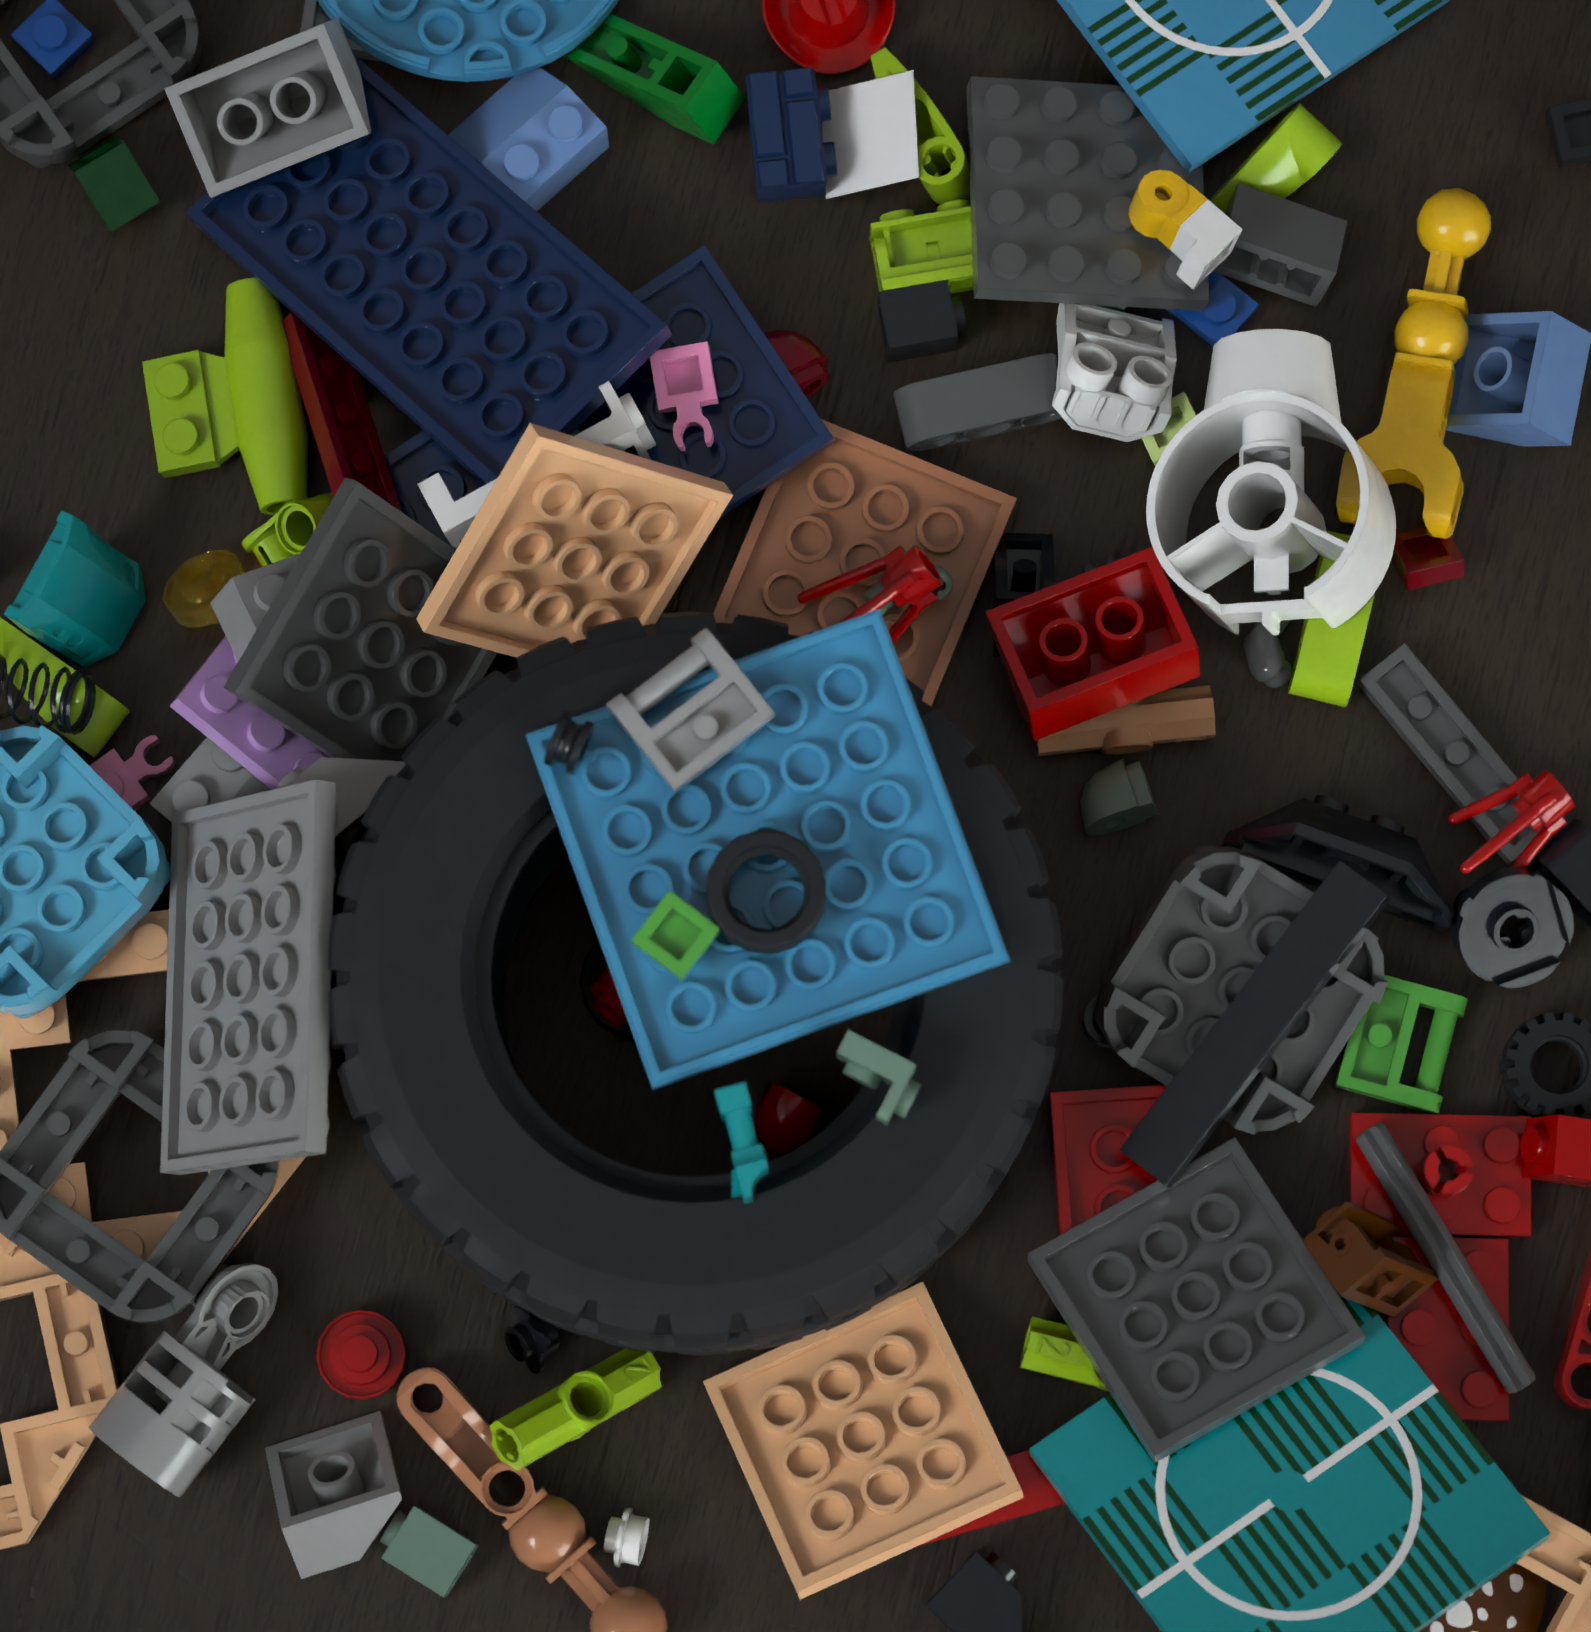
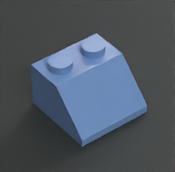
(533, 136)
(1520, 378)

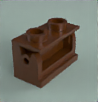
(1365, 1261)

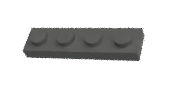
(1444, 742)

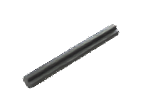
(1445, 1258)

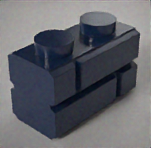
(787, 134)

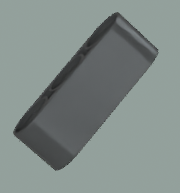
(978, 402)

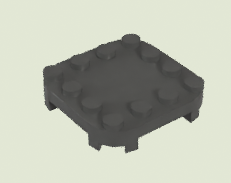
(1194, 957)

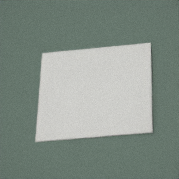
(873, 134)

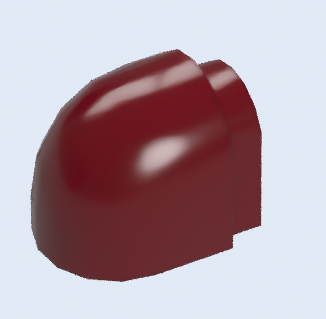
(801, 358)

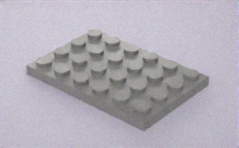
(249, 980)

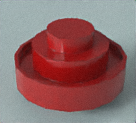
(361, 1355)

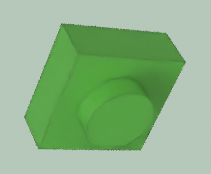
(675, 935)

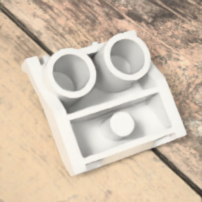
(1114, 371)

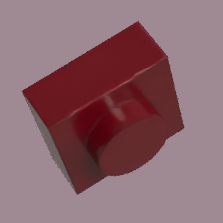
(1426, 559)

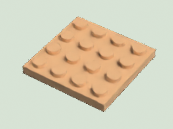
(571, 544)
(862, 1440)

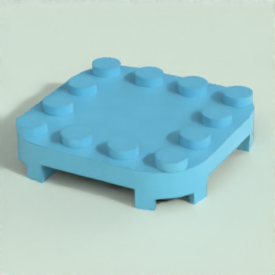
(71, 869)

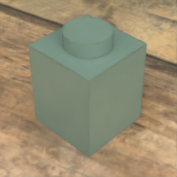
(427, 1549)

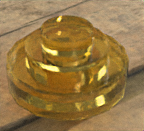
(197, 584)

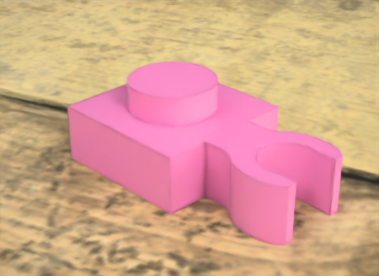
(684, 384)
(128, 776)

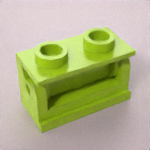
(924, 247)

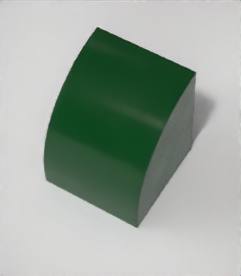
(114, 183)

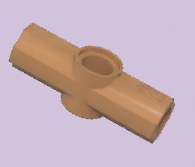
(1134, 728)

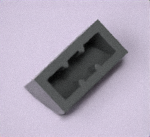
(1283, 245)

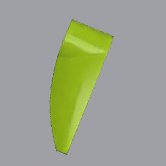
(935, 140)
(1284, 158)
(107, 712)

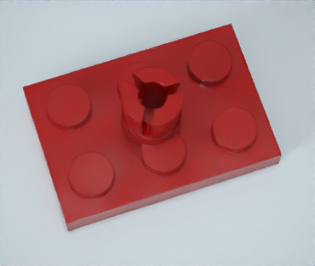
(1464, 1165)

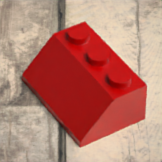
(1094, 643)

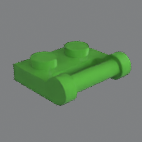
(1380, 1042)

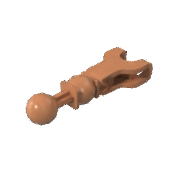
(543, 1528)

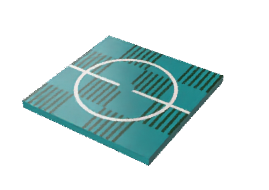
(1306, 1514)

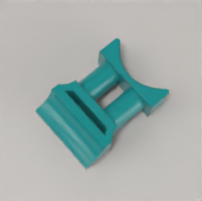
(747, 1154)

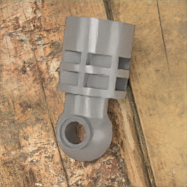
(177, 1399)

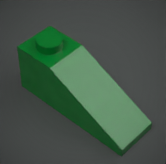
(661, 77)

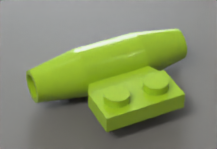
(246, 402)

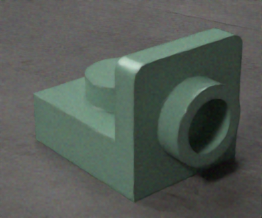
(871, 1064)

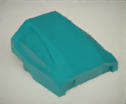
(79, 594)

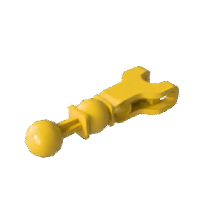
(1421, 383)

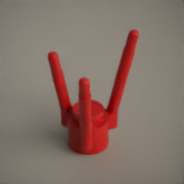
(908, 578)
(1540, 804)

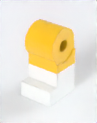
(1184, 222)

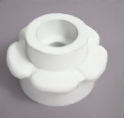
(627, 1538)

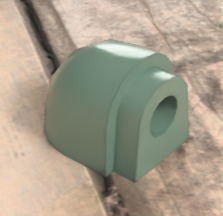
(1116, 799)

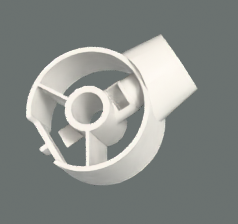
(1260, 402)

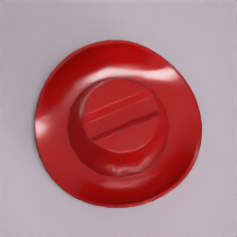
(829, 33)

